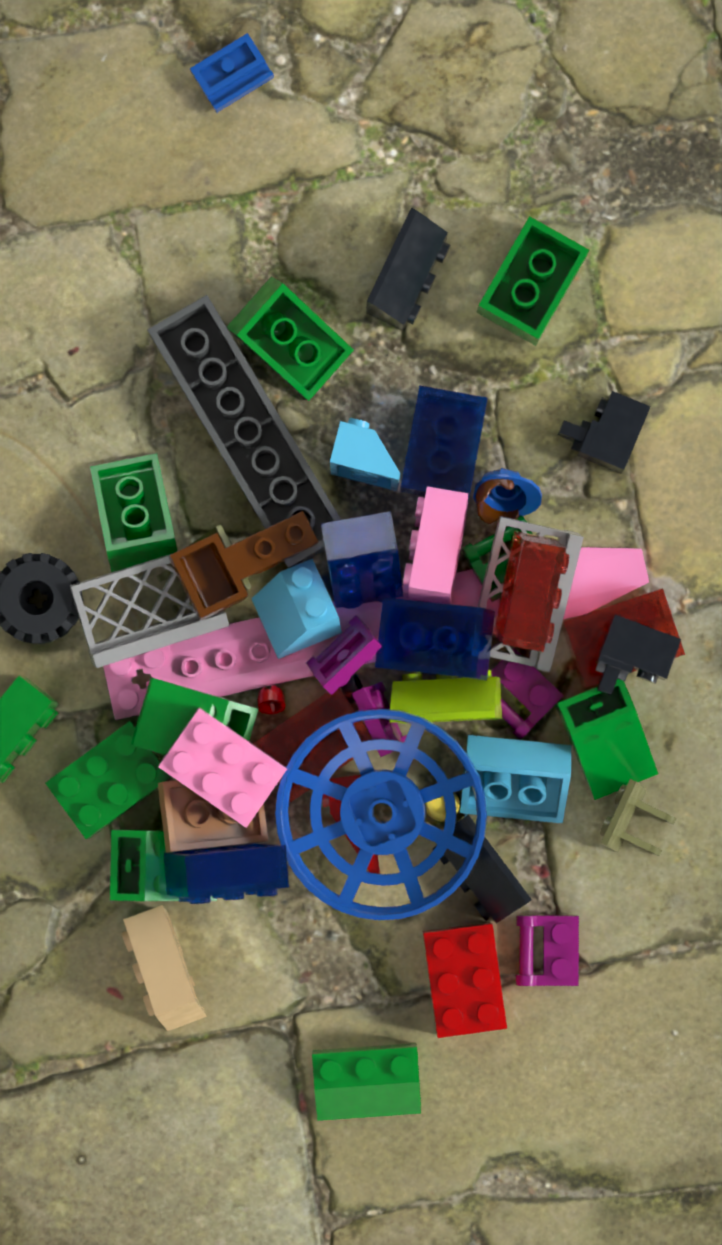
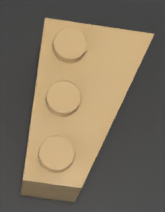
(162, 968)

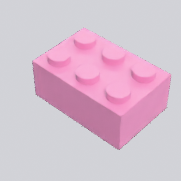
(436, 546)
(222, 767)

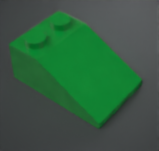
(290, 338)
(133, 511)

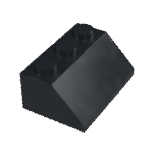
(408, 271)
(490, 877)

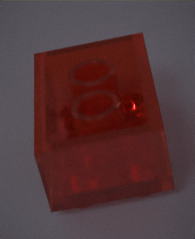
(530, 591)
(586, 632)
(289, 736)

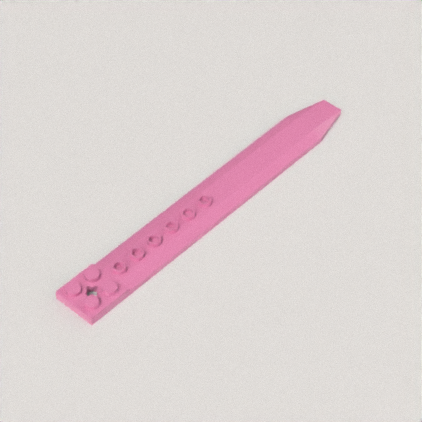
(244, 659)

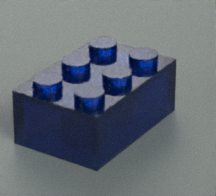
(443, 441)
(362, 560)
(435, 638)
(226, 872)

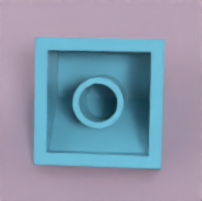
(296, 609)

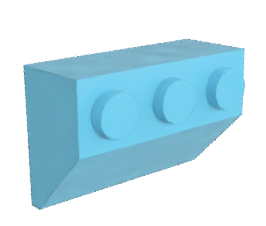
(362, 456)
(519, 778)

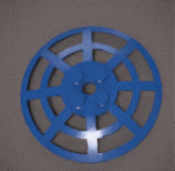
(365, 829)

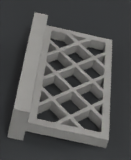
(572, 542)
(148, 637)

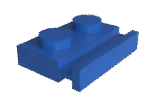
(232, 73)

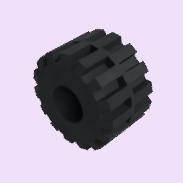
(18, 584)

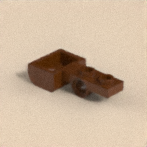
(215, 573)

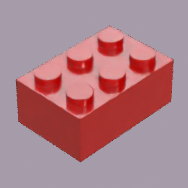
(464, 979)

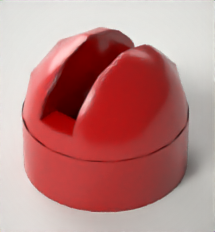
(271, 700)

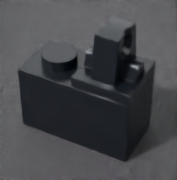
(613, 436)
(635, 647)

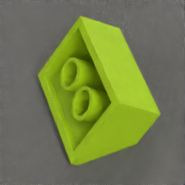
(447, 698)

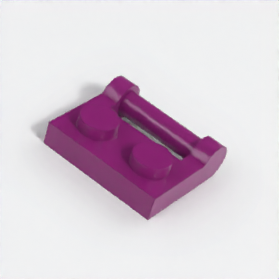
(344, 655)
(529, 689)
(374, 698)
(559, 950)

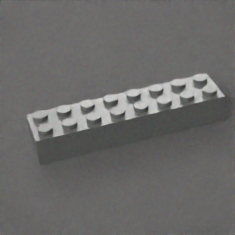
(242, 420)

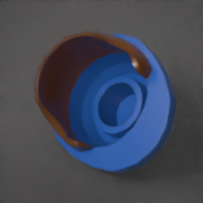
(505, 495)

